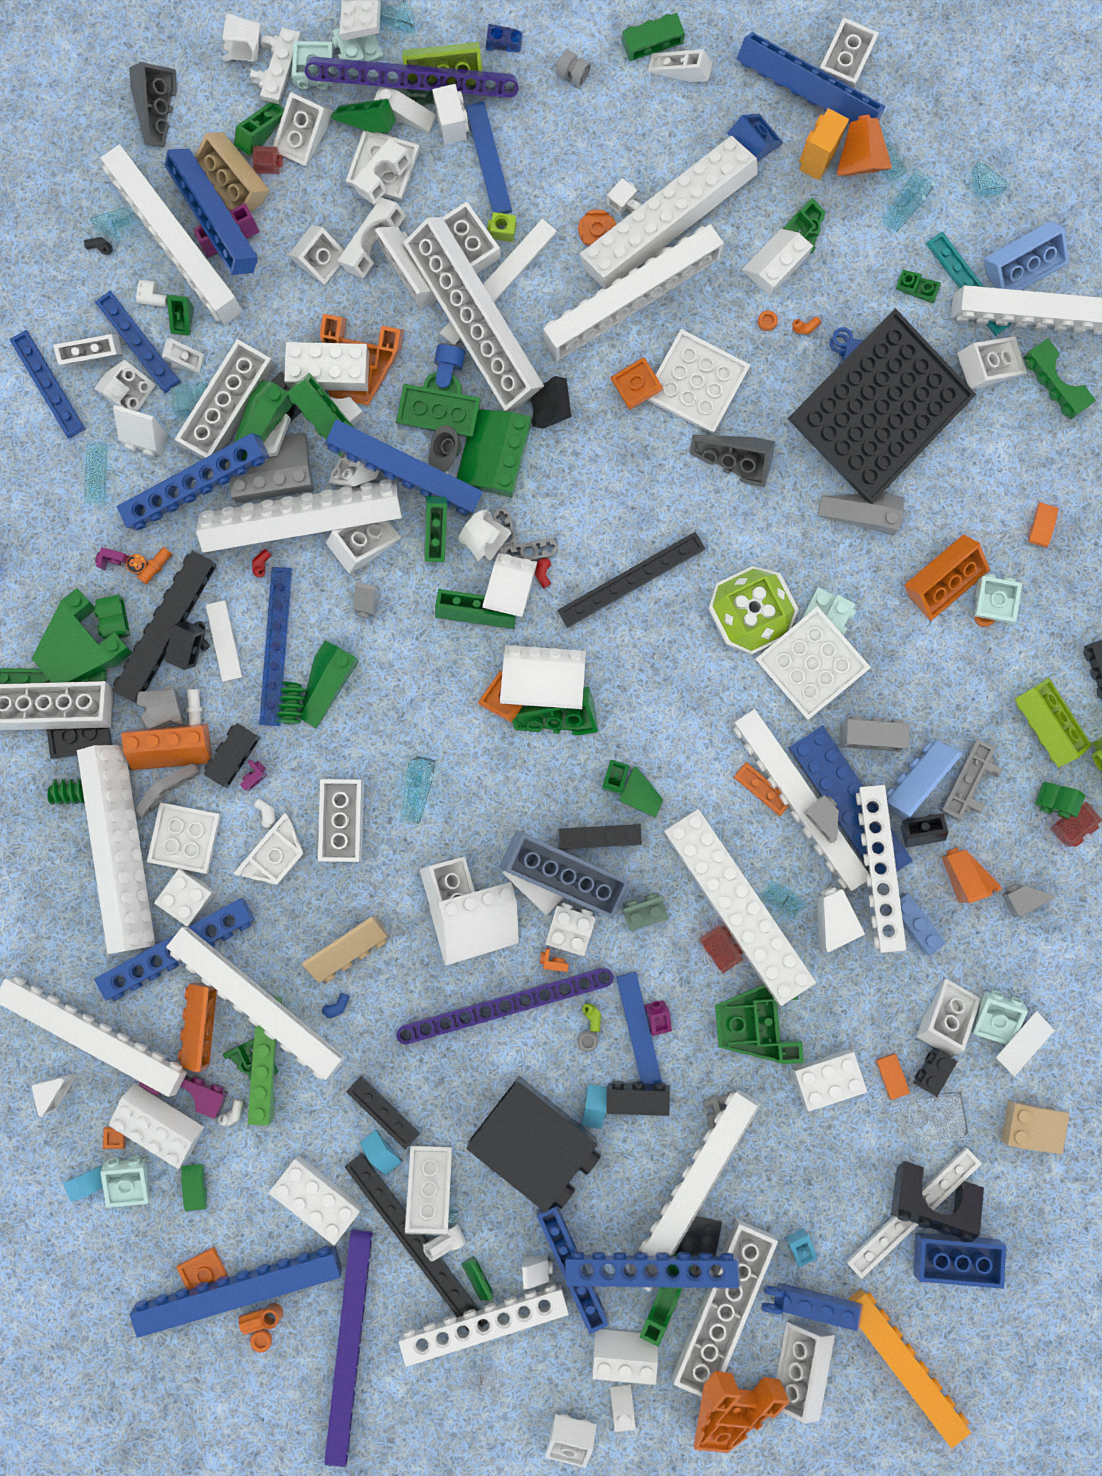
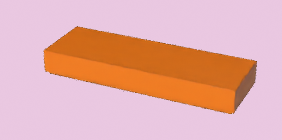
(760, 787)

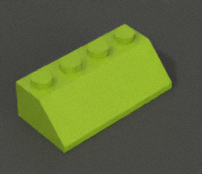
(454, 56)
(1053, 722)

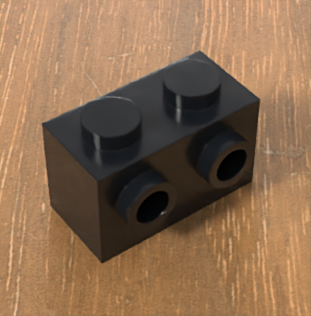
(184, 645)
(924, 830)
(935, 1072)

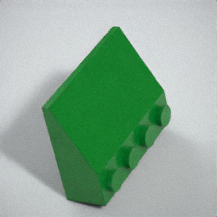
(496, 452)

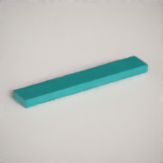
(958, 269)

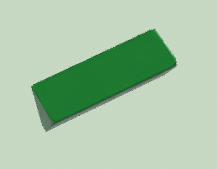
(477, 1279)

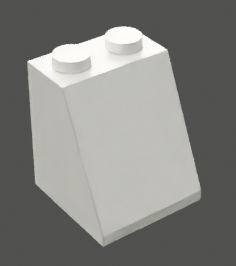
(836, 920)

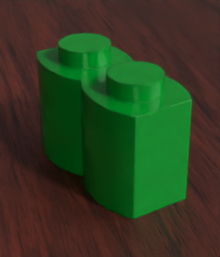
(111, 616)
(1060, 800)

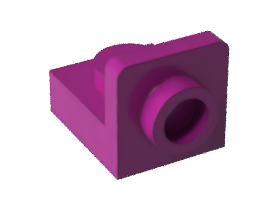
(113, 556)
(253, 778)
(658, 1017)

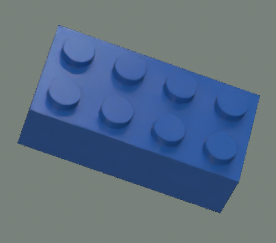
(955, 1262)

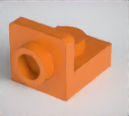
(556, 964)

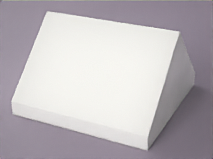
(50, 1093)

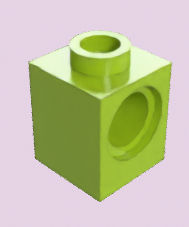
(507, 220)

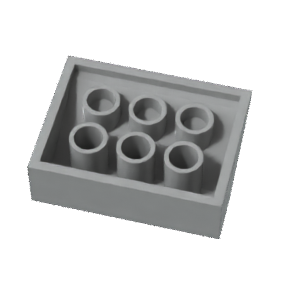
(279, 475)

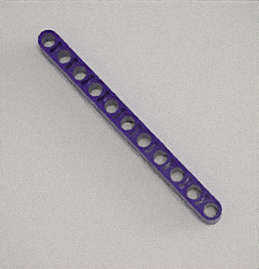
(404, 70)
(497, 1012)
(348, 1348)

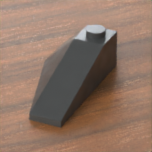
(152, 94)
(741, 455)

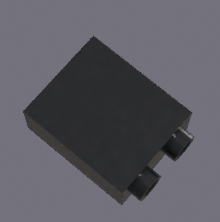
(534, 1145)

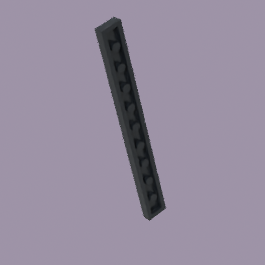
(395, 1217)

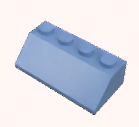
(1028, 258)
(921, 778)

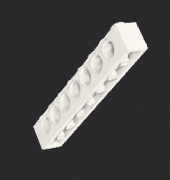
(878, 796)
(414, 1353)

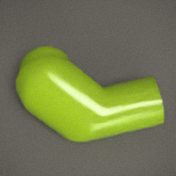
(593, 1015)

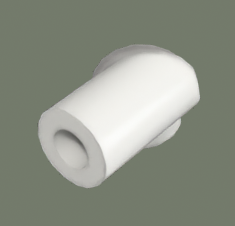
(233, 1115)

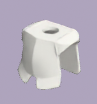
(241, 38)
(483, 535)

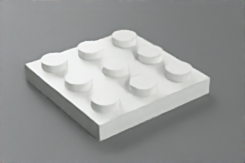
(367, 148)
(184, 838)

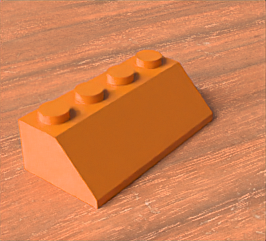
(947, 576)
(167, 746)
(198, 1027)

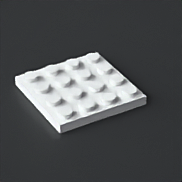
(698, 381)
(813, 663)

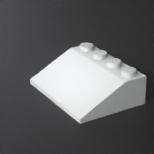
(543, 677)
(476, 923)

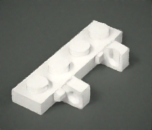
(275, 78)

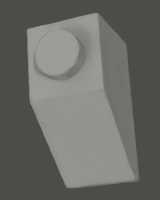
(366, 600)
(824, 817)
(1024, 899)

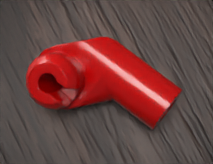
(258, 563)
(540, 573)

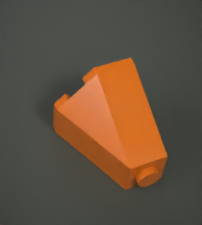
(864, 148)
(968, 877)

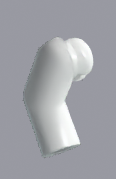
(268, 813)

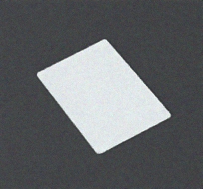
(1025, 1043)

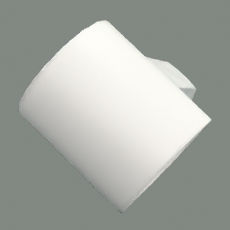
(444, 1243)

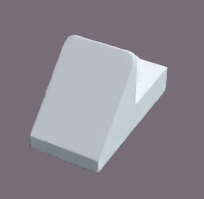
(182, 356)
(622, 1408)

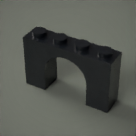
(910, 1205)

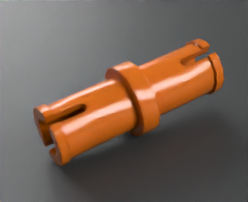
(154, 565)

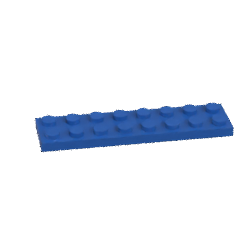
(835, 778)

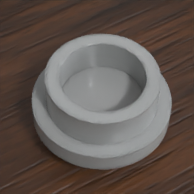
(587, 1041)

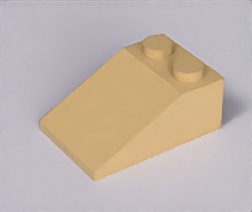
(1034, 1127)

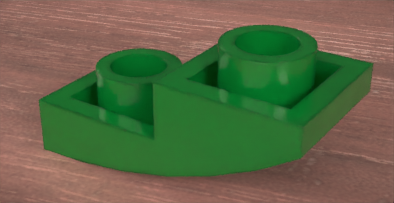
(919, 287)
(193, 1187)

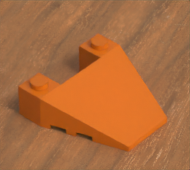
(380, 356)
(731, 1412)

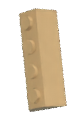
(230, 172)
(346, 949)

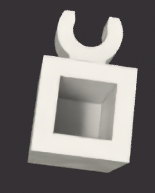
(623, 197)

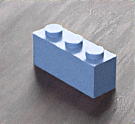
(919, 926)

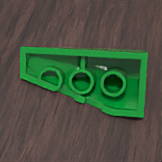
(263, 411)
(327, 677)
(576, 720)

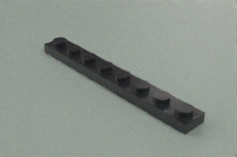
(631, 579)

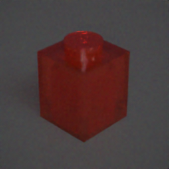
(267, 160)

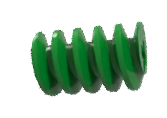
(290, 703)
(65, 792)

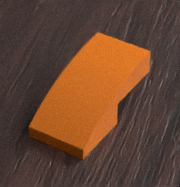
(1043, 524)

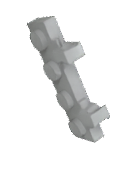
(962, 792)

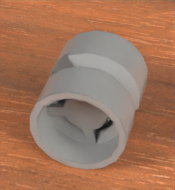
(573, 68)

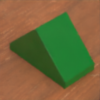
(180, 314)
(615, 777)

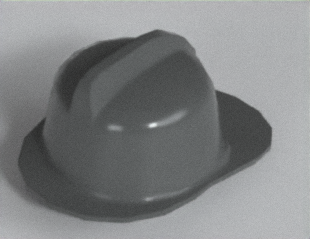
(444, 448)

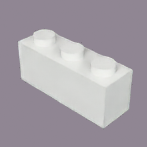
(87, 349)

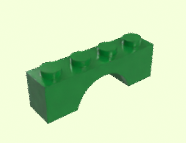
(1070, 398)
(661, 1311)

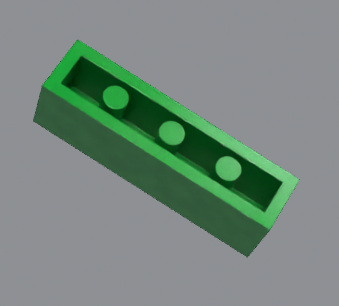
(316, 405)
(469, 608)

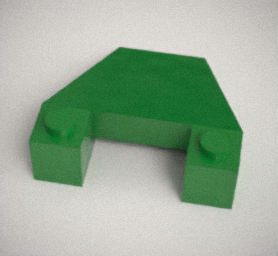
(69, 650)
(751, 1027)

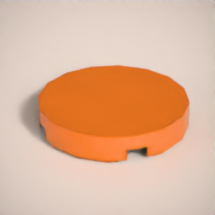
(589, 232)

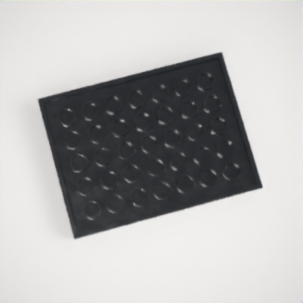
(882, 406)

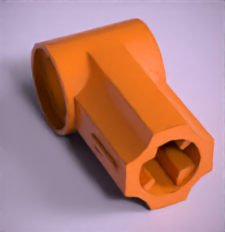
(259, 1319)

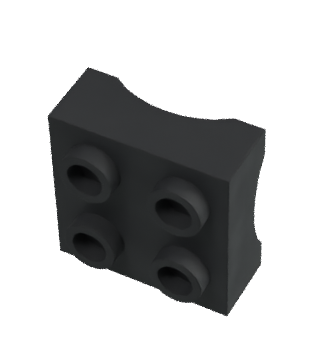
(551, 403)

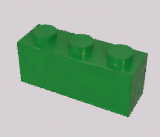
(653, 36)
(435, 529)

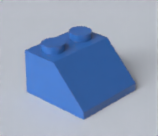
(755, 135)

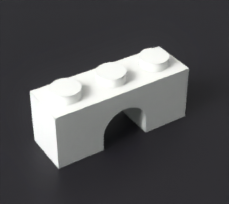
(389, 158)

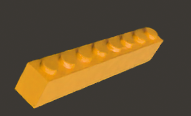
(910, 1372)

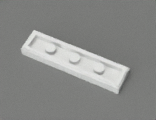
(224, 641)

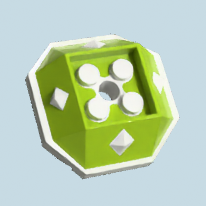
(739, 625)

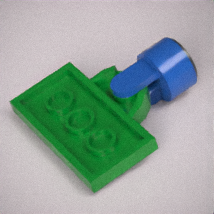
(441, 397)

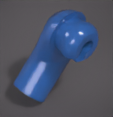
(336, 1009)

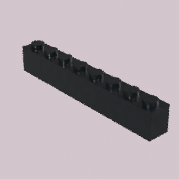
(175, 608)

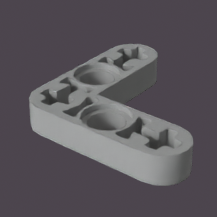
(513, 546)
(163, 786)

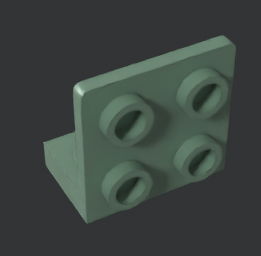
(644, 912)

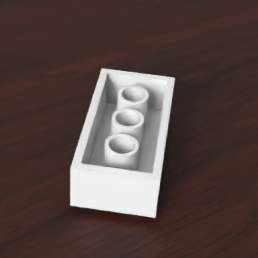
(331, 364)
(341, 820)
(156, 1126)
(316, 1199)

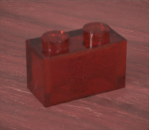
(1073, 830)
(721, 948)

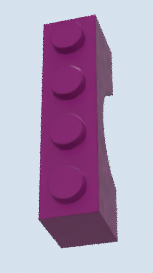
(207, 1098)

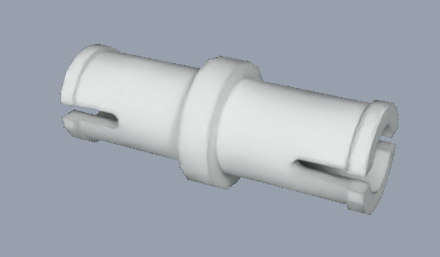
(194, 709)

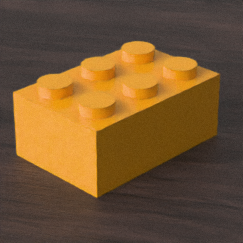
(822, 143)

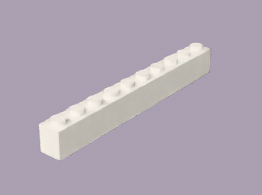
(799, 796)
(256, 1003)
(91, 1037)

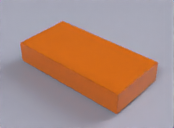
(892, 1076)

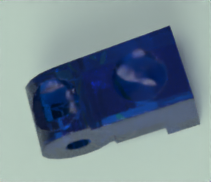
(503, 38)

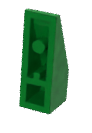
(369, 115)
(258, 127)

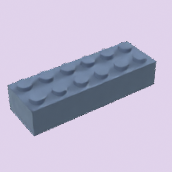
(564, 874)

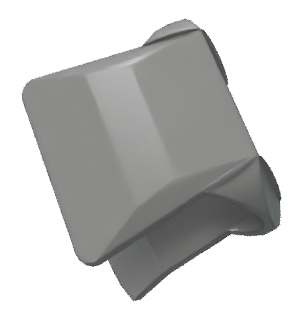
(160, 707)

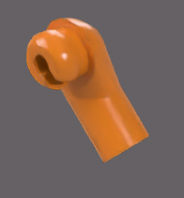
(805, 328)

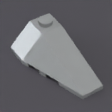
(880, 516)

